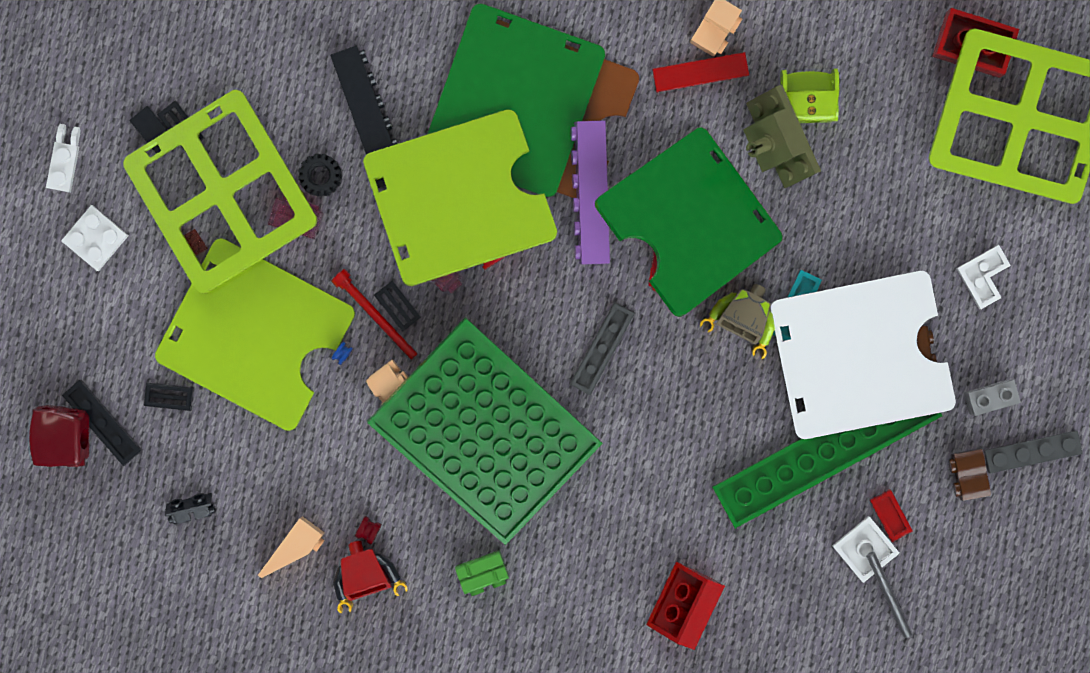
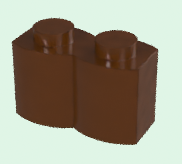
(970, 475)

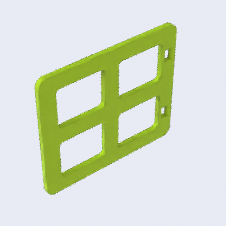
(1021, 117)
(220, 192)

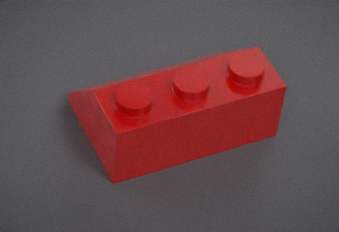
(685, 605)

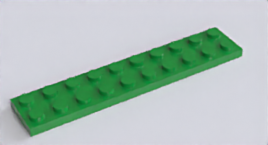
(804, 466)

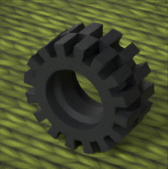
(334, 175)

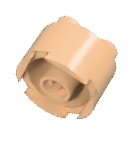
(386, 380)

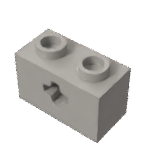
(992, 397)

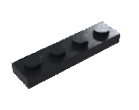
(103, 423)

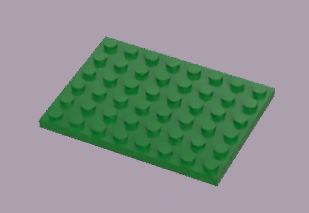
(484, 431)

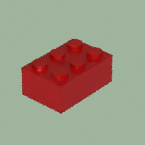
(952, 34)

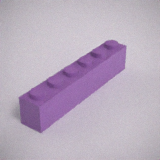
(590, 183)

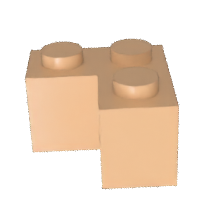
(716, 25)

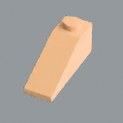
(297, 544)

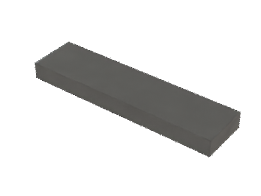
(602, 348)

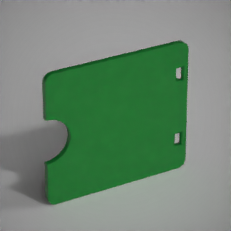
(526, 73)
(692, 218)

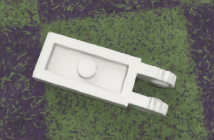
(63, 160)

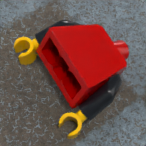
(363, 575)

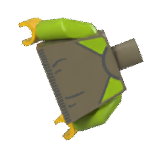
(745, 316)

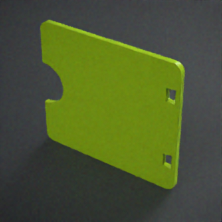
(456, 198)
(253, 336)

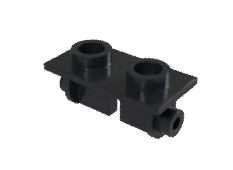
(179, 510)

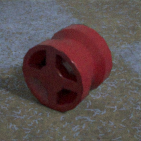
(368, 530)

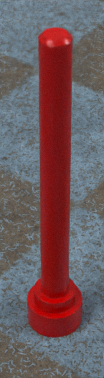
(343, 281)

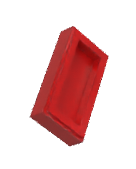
(891, 515)

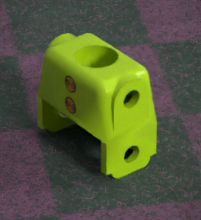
(812, 95)

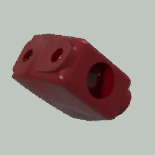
(59, 436)

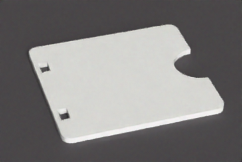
(859, 355)

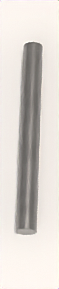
(889, 595)

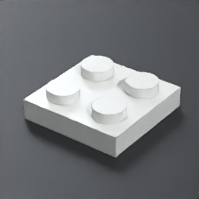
(94, 238)
(861, 541)

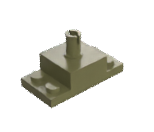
(779, 138)

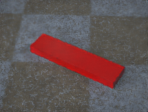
(700, 72)

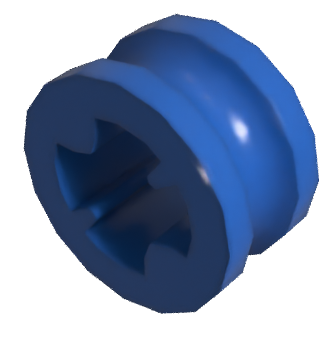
(342, 353)

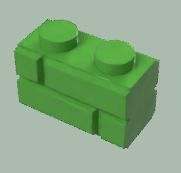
(482, 572)

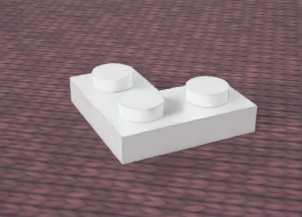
(977, 275)

